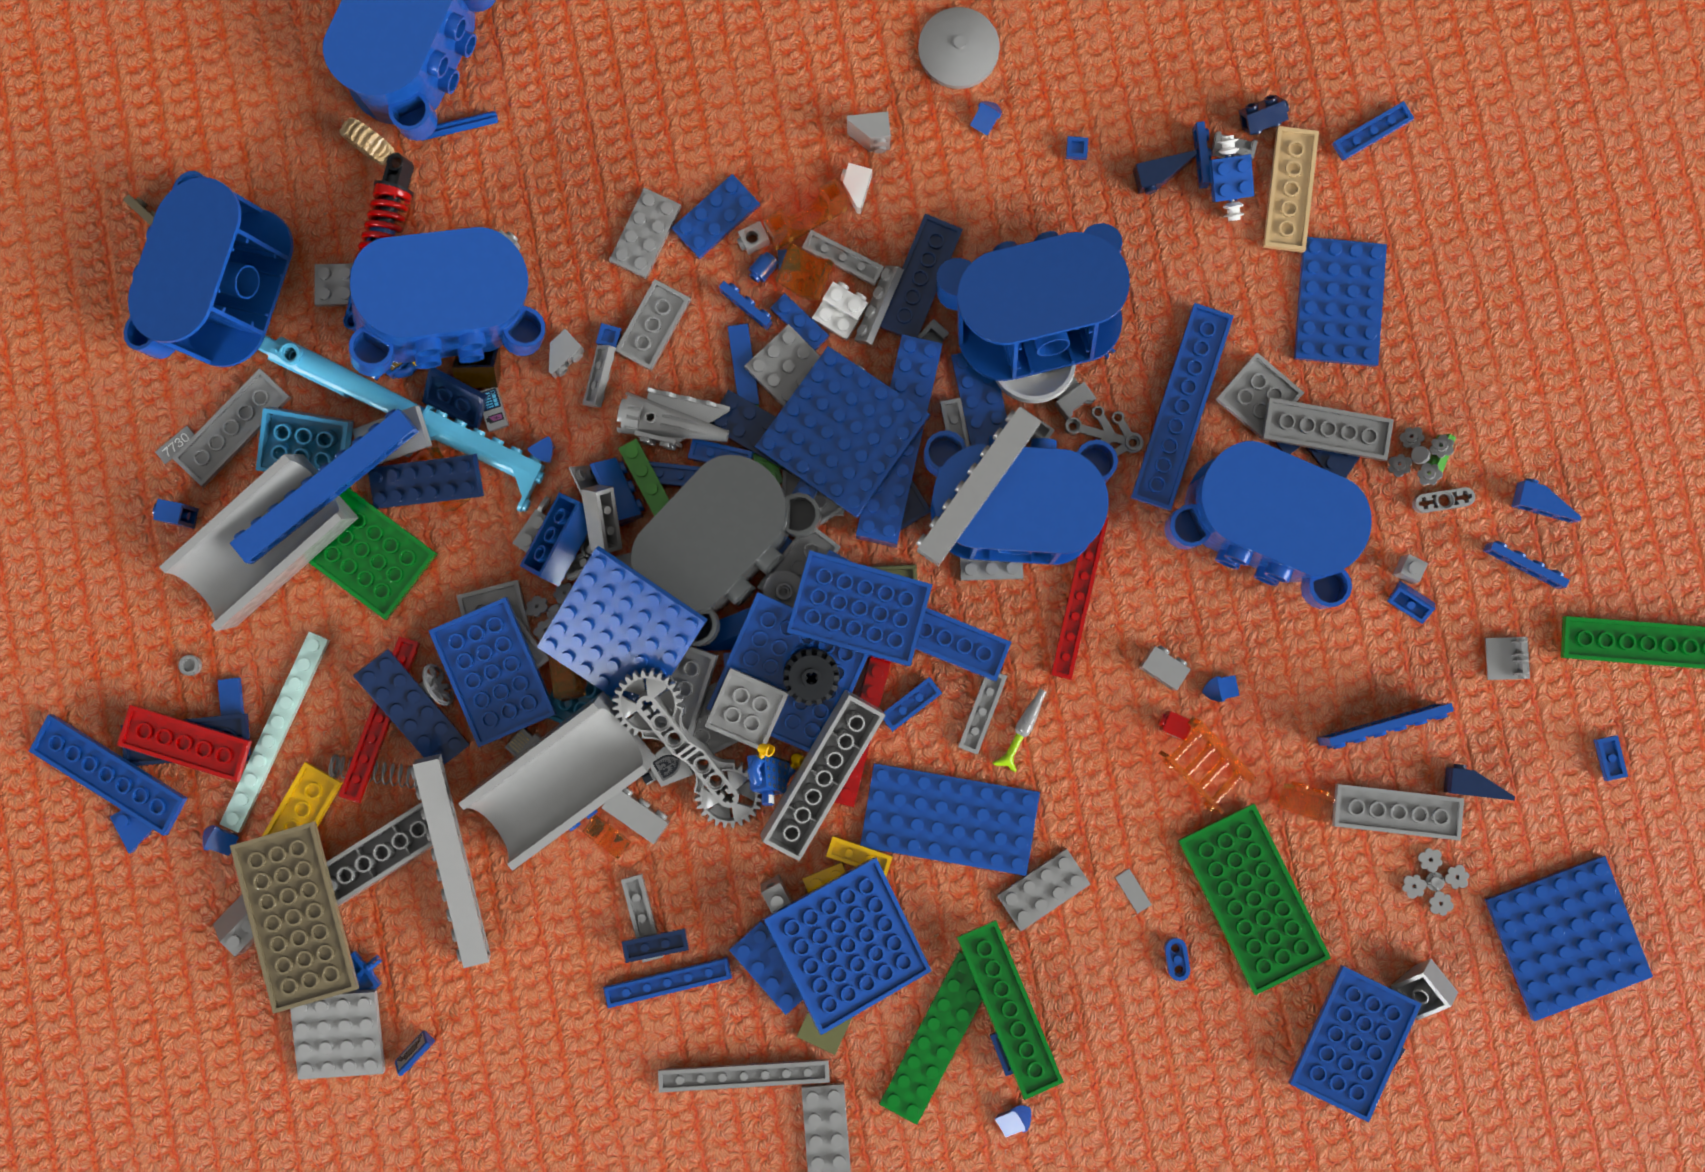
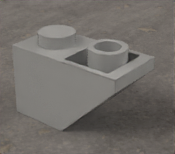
(563, 352)

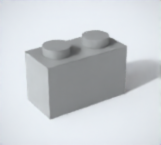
(1164, 667)

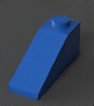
(1542, 501)

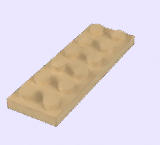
(1290, 189)

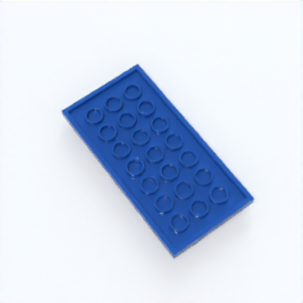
(950, 819)

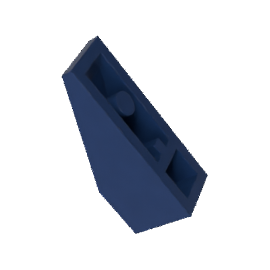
(1155, 173)
(1469, 782)

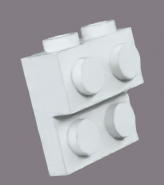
(840, 310)

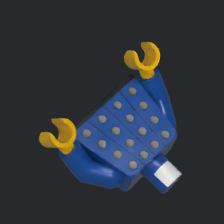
(769, 773)

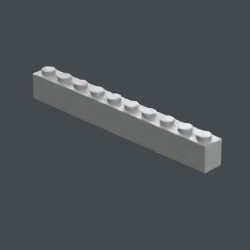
(451, 860)

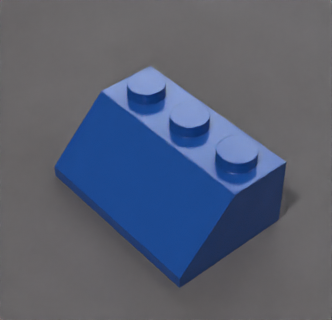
(612, 473)

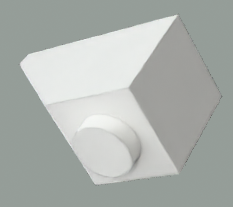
(856, 184)

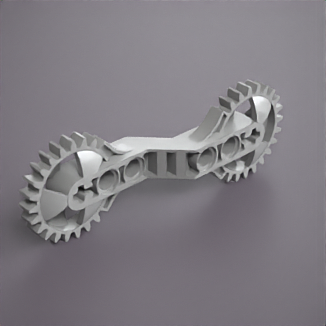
(686, 747)

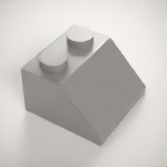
(870, 131)
(234, 928)
(1427, 986)

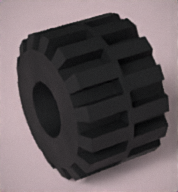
(811, 662)

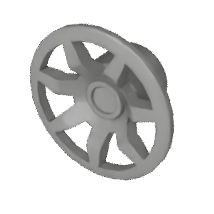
(434, 687)

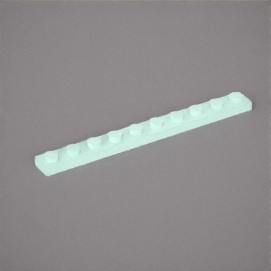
(274, 732)

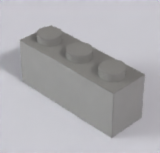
(601, 517)
(637, 815)

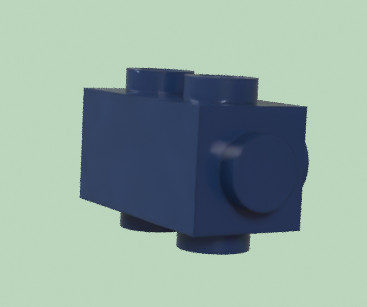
(1264, 114)

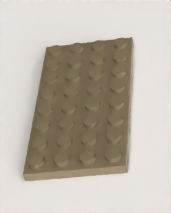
(294, 917)

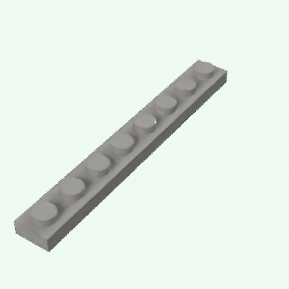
(743, 1075)

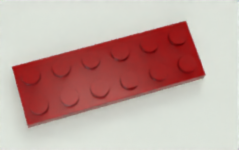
(184, 743)

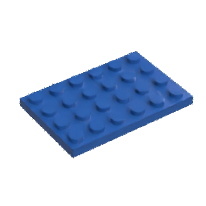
(1340, 302)
(859, 608)
(492, 672)
(1354, 1043)

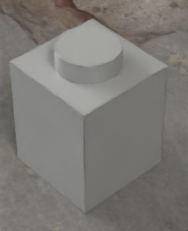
(1410, 569)

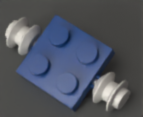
(1231, 178)

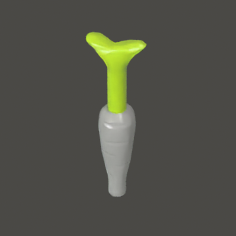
(1023, 729)

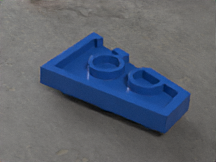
(130, 830)

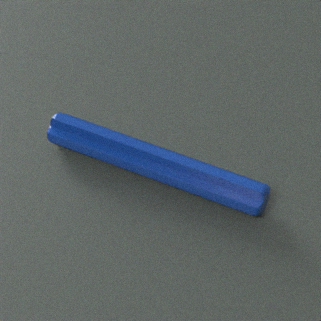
(464, 124)

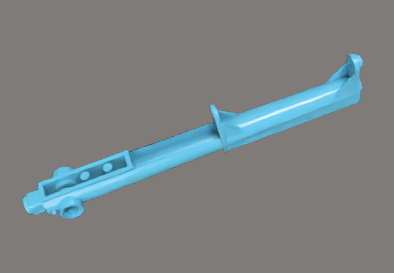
(452, 434)

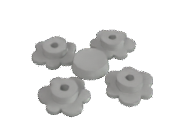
(1421, 455)
(539, 605)
(1435, 881)

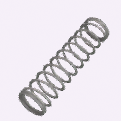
(339, 763)

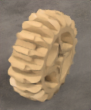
(366, 141)

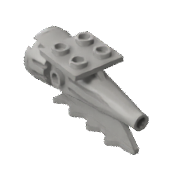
(674, 418)

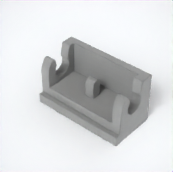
(1245, 147)

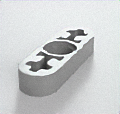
(1456, 492)

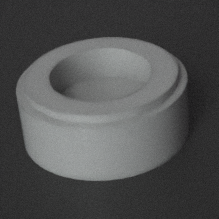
(190, 665)

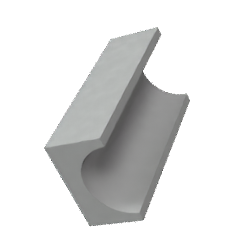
(218, 571)
(560, 779)

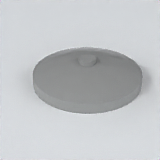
(958, 48)

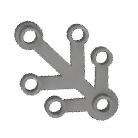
(1108, 434)

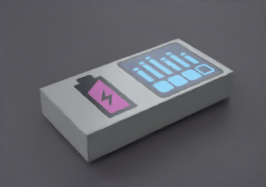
(494, 411)

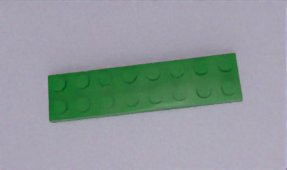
(1633, 642)
(1010, 1009)
(933, 1043)

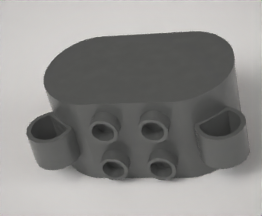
(721, 535)

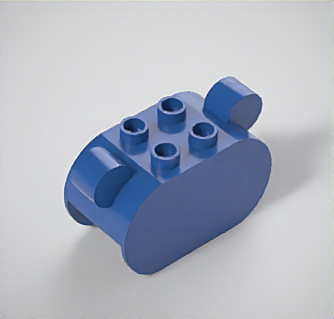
(401, 56)
(207, 275)
(440, 300)
(1038, 302)
(1041, 508)
(1276, 517)

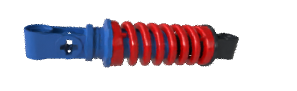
(385, 209)

